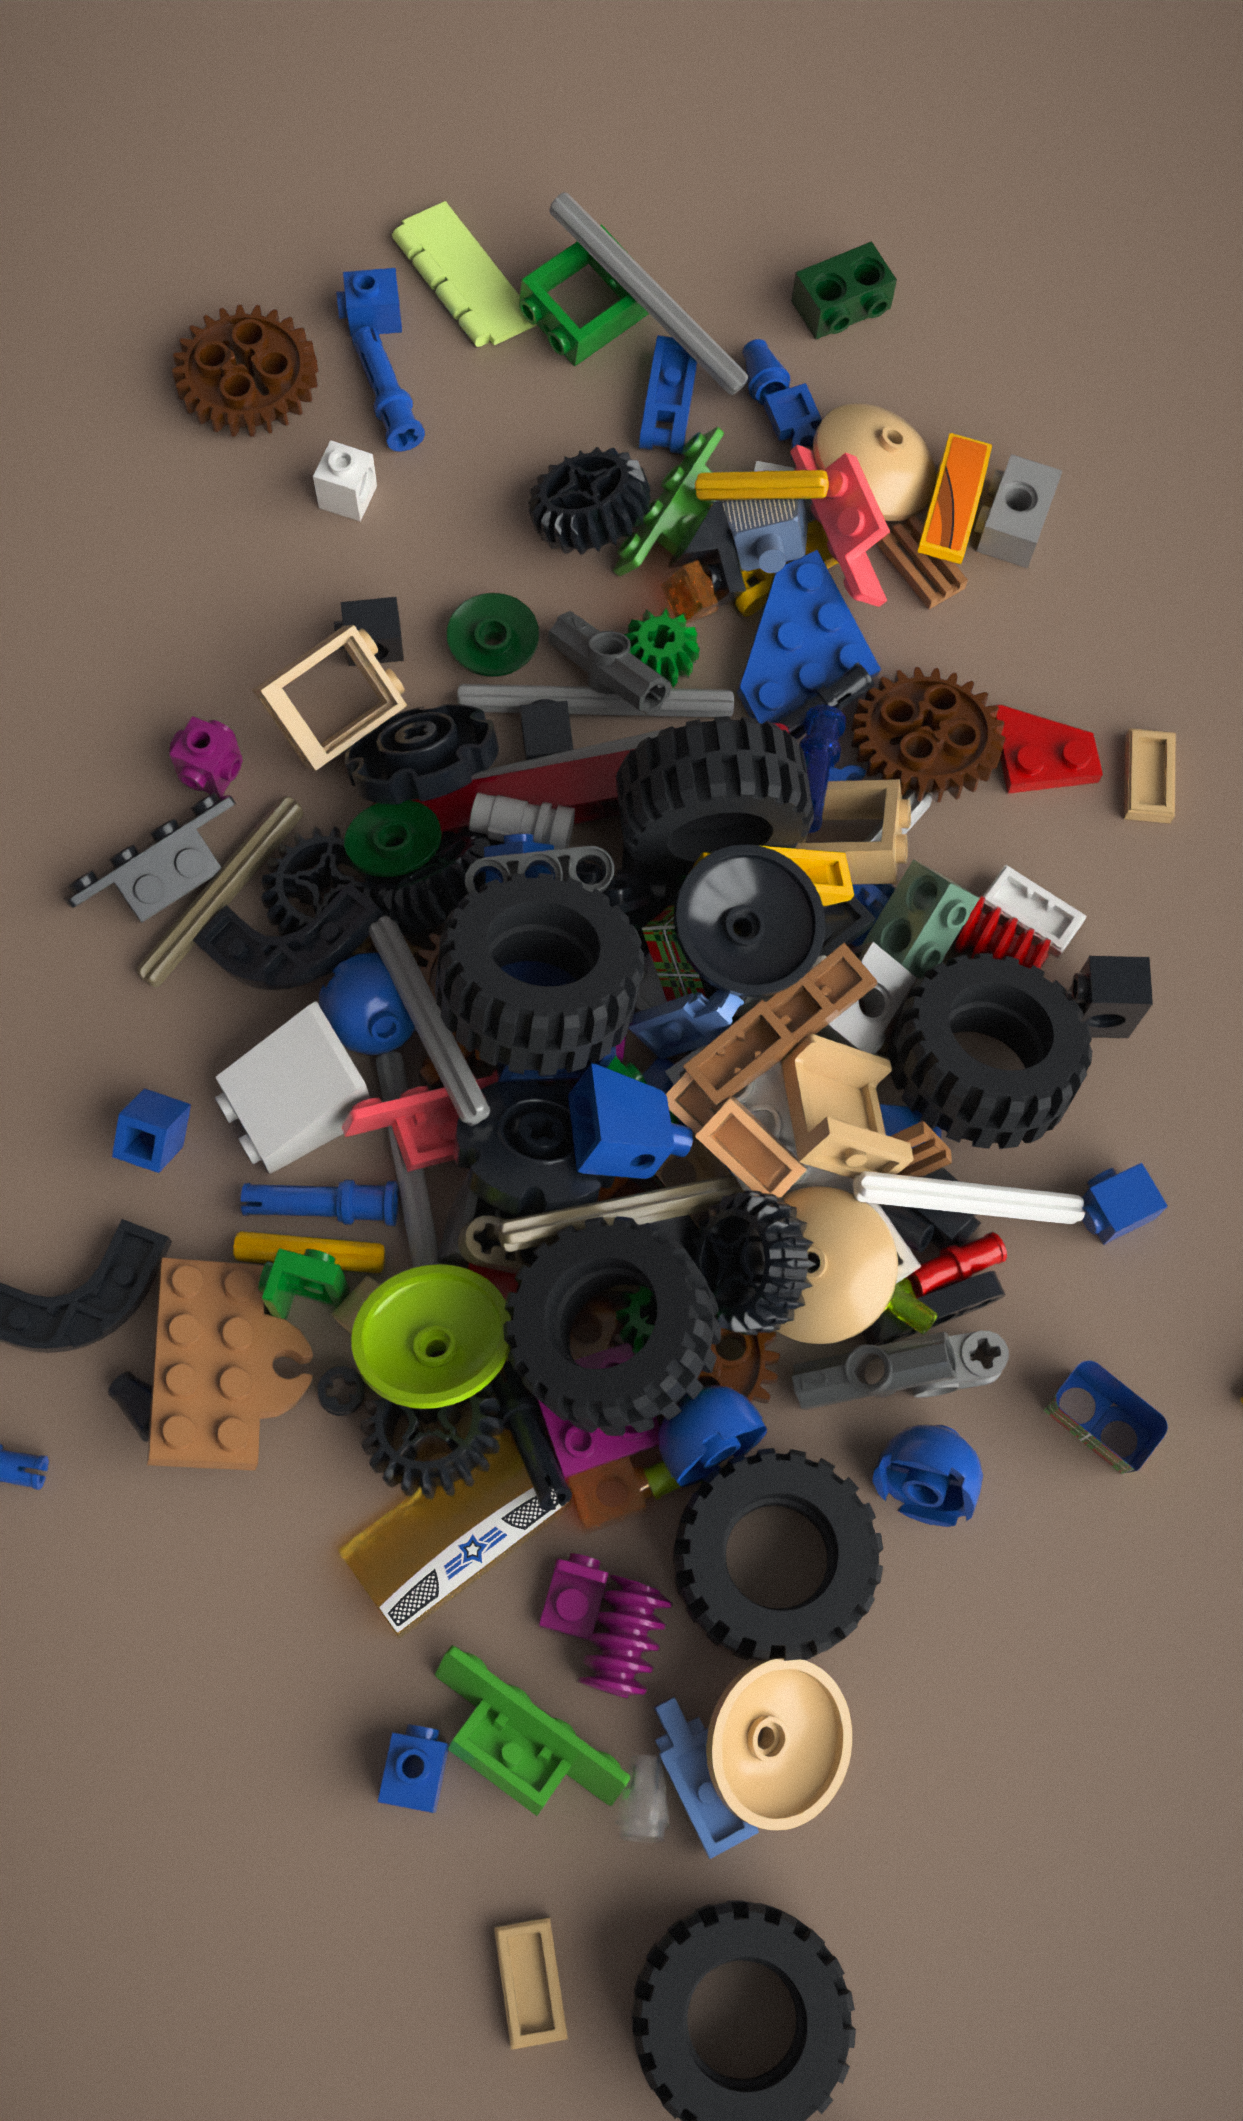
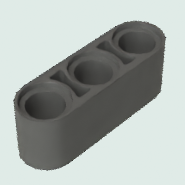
(558, 861)

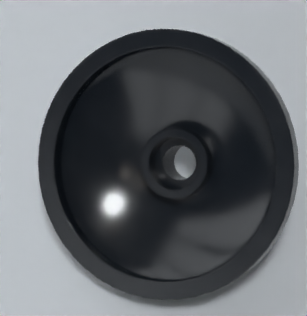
(773, 904)

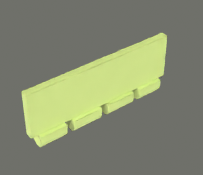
(462, 275)

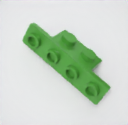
(676, 507)
(519, 1743)

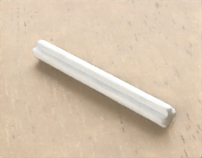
(968, 1197)

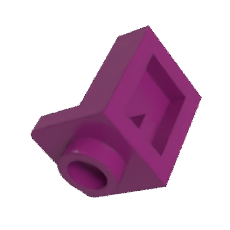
(574, 1596)

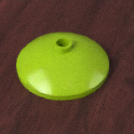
(427, 1313)

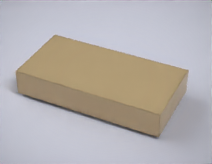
(1149, 776)
(530, 1983)

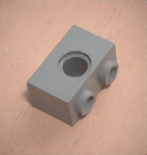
(1013, 533)
(881, 1003)

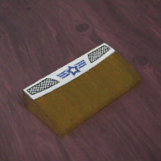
(440, 1546)

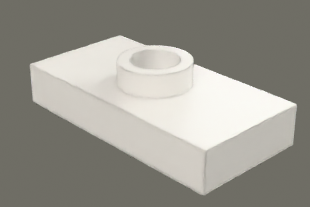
(1034, 909)

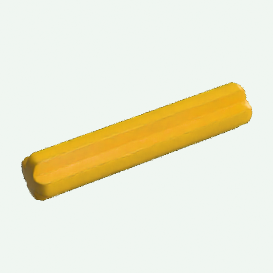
(762, 485)
(348, 1254)

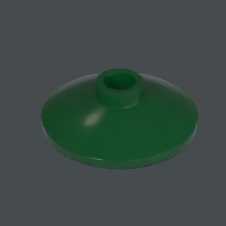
(489, 618)
(393, 838)

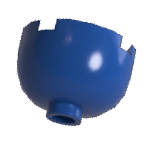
(365, 1006)
(708, 1432)
(930, 1473)

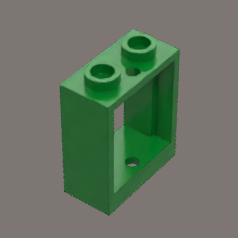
(561, 331)

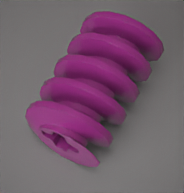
(625, 1638)

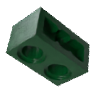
(843, 290)

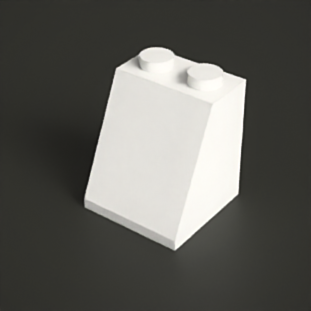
(291, 1090)

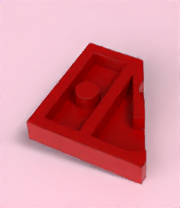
(1045, 753)

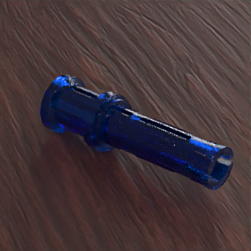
(821, 751)

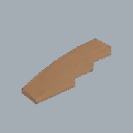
(780, 1025)

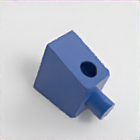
(622, 1126)

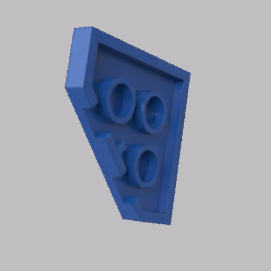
(800, 641)

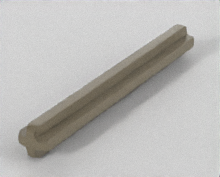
(220, 891)
(642, 1207)

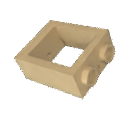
(291, 724)
(869, 800)

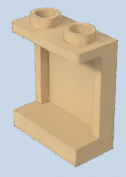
(838, 1109)

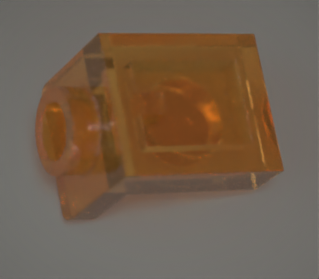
(690, 593)

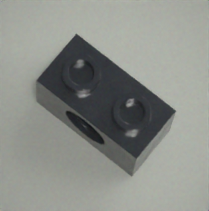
(1112, 994)

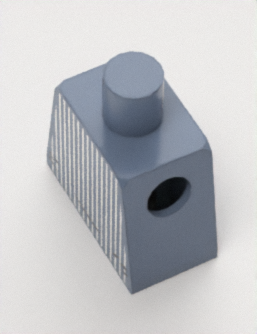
(767, 532)

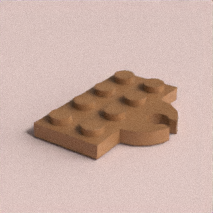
(217, 1366)

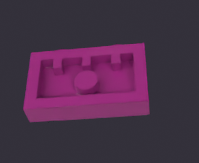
(581, 1450)

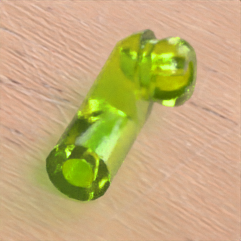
(909, 1309)

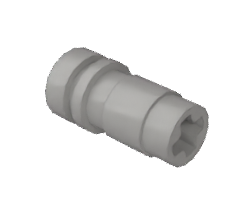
(508, 816)

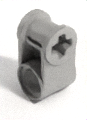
(970, 1372)

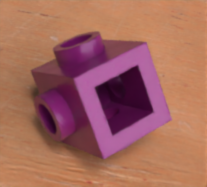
(206, 756)

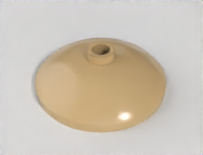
(888, 451)
(855, 1266)
(801, 1749)

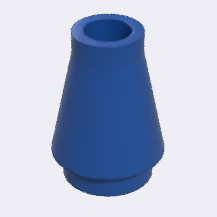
(763, 370)

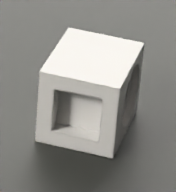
(345, 480)

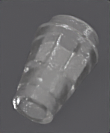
(643, 1803)

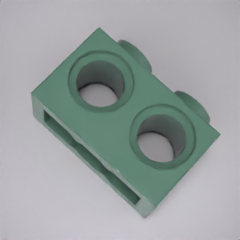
(922, 919)

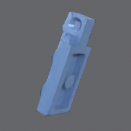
(685, 1022)
(686, 1763)

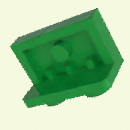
(306, 1276)

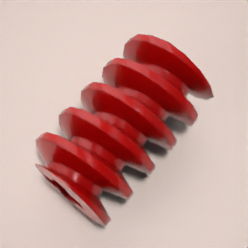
(991, 937)

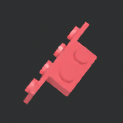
(850, 522)
(420, 1120)

